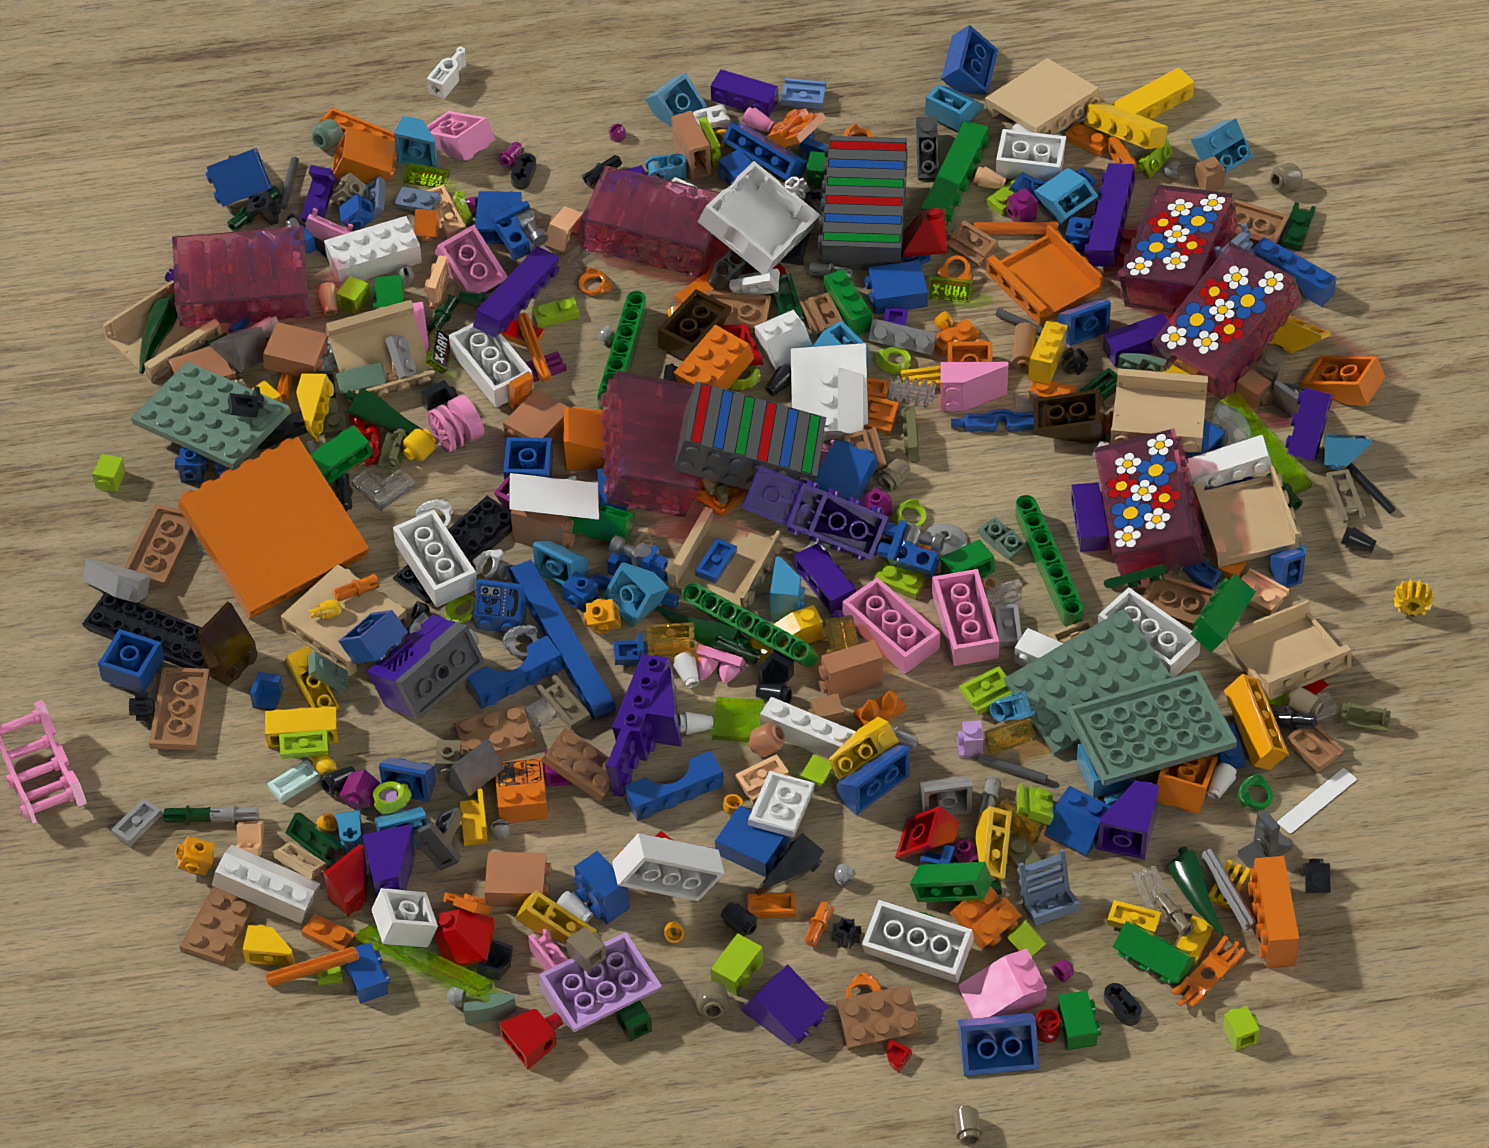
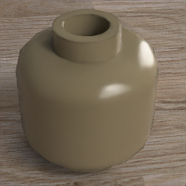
(1286, 177)
(712, 999)

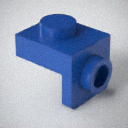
(810, 144)
(629, 651)

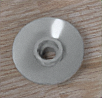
(954, 536)

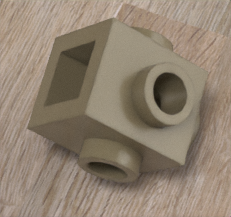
(346, 188)

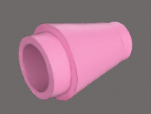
(757, 120)

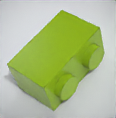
(737, 964)

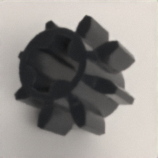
(1074, 361)
(141, 706)
(846, 933)

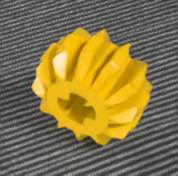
(1413, 597)

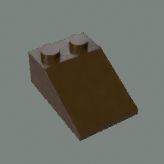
(691, 323)
(1071, 417)
(226, 645)

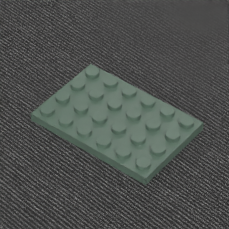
(196, 415)
(1085, 668)
(1151, 727)

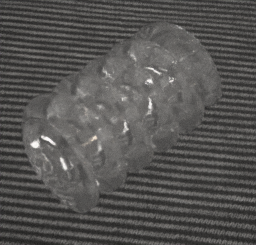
(912, 391)

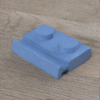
(803, 93)

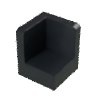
(776, 669)

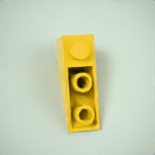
(314, 397)
(313, 690)
(863, 746)

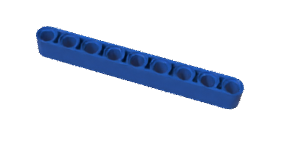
(555, 626)

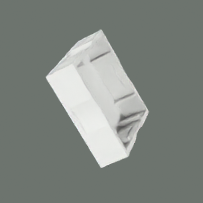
(758, 218)

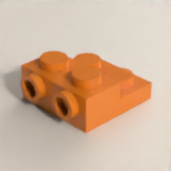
(795, 127)
(975, 351)
(987, 918)

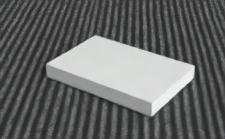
(781, 804)

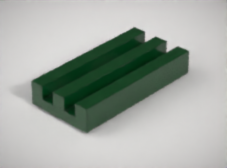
(1107, 388)

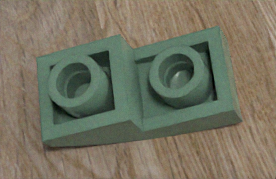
(1142, 362)
(361, 377)
(1000, 539)
(499, 1006)

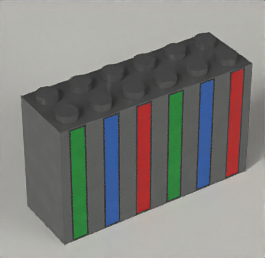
(863, 201)
(734, 433)

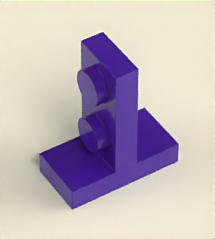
(319, 191)

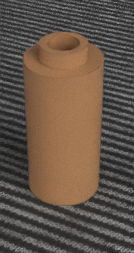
(1023, 345)

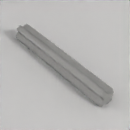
(1228, 889)

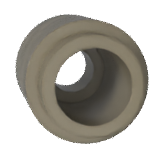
(894, 474)
(1305, 702)
(967, 1125)

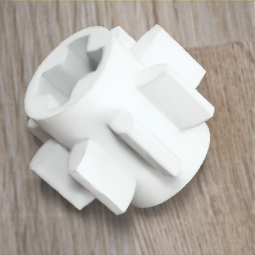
(797, 187)

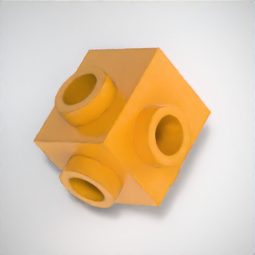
(602, 616)
(195, 855)

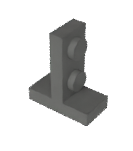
(437, 839)
(1267, 841)

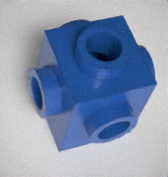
(191, 466)
(579, 591)

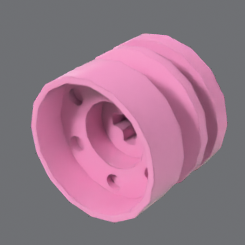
(455, 423)

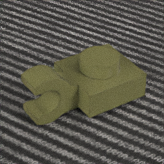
(334, 422)

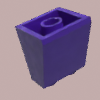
(1130, 821)
(390, 857)
(786, 1007)

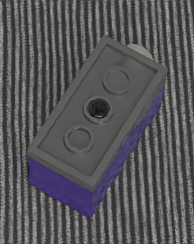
(427, 666)

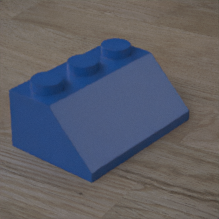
(969, 62)
(874, 778)
(998, 1044)

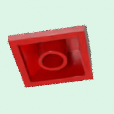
(926, 234)
(927, 832)
(348, 881)
(464, 936)

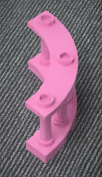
(67, 782)

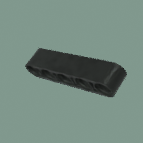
(727, 269)

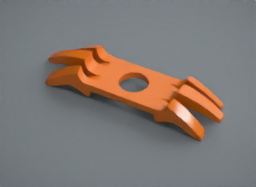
(1218, 964)

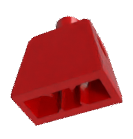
(530, 1035)

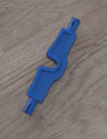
(988, 421)

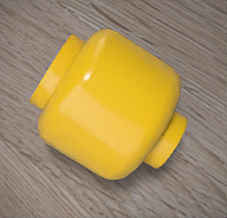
(419, 445)

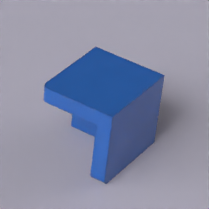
(266, 691)
(933, 858)

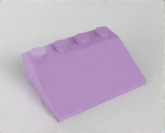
(608, 987)

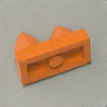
(885, 707)

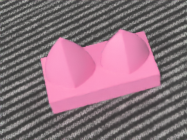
(710, 658)

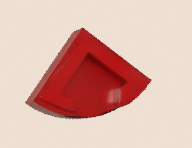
(897, 1055)

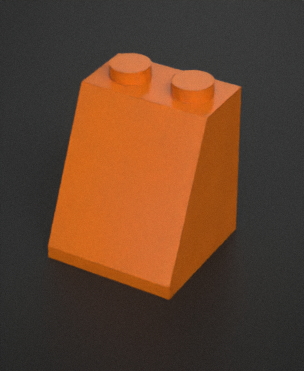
(364, 156)
(583, 440)

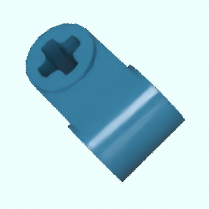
(668, 166)
(1011, 707)
(350, 829)

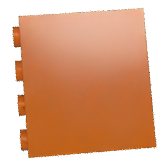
(1046, 276)

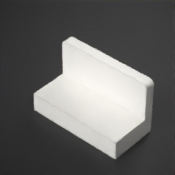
(756, 283)

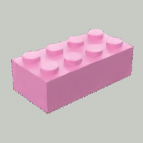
(965, 617)
(893, 624)

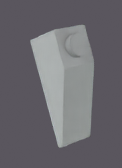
(117, 580)

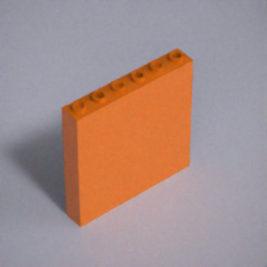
(272, 526)

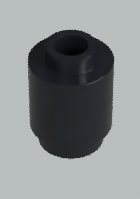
(739, 919)

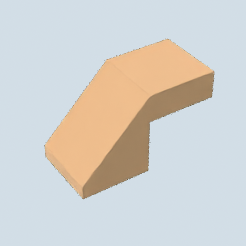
(561, 226)
(250, 836)

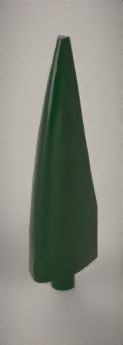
(157, 327)
(377, 412)
(705, 630)
(1190, 879)

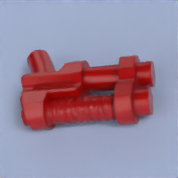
(373, 434)

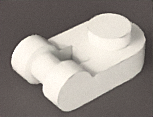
(716, 116)

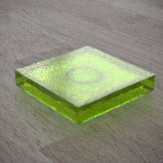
(736, 718)

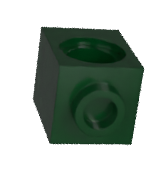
(634, 1020)

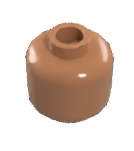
(766, 739)

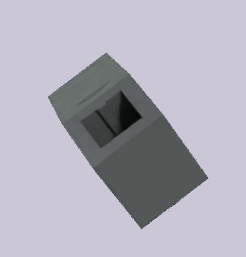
(927, 147)

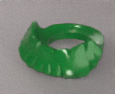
(1244, 796)

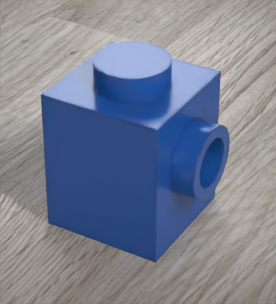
(357, 212)
(1078, 237)

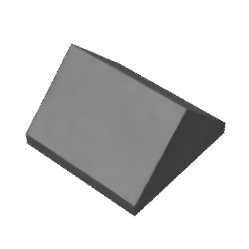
(242, 348)
(1285, 397)
(475, 769)

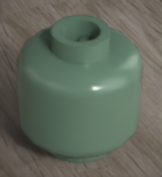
(327, 134)

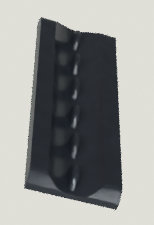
(474, 533)
(177, 637)

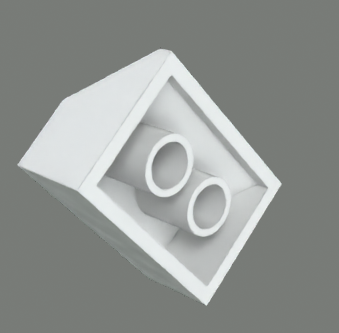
(1030, 152)
(840, 400)

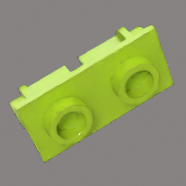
(1154, 159)

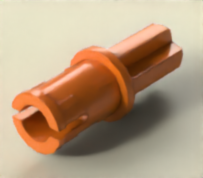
(356, 588)
(818, 924)

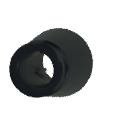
(779, 380)
(1357, 540)
(777, 691)
(333, 781)

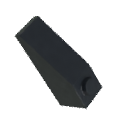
(795, 862)

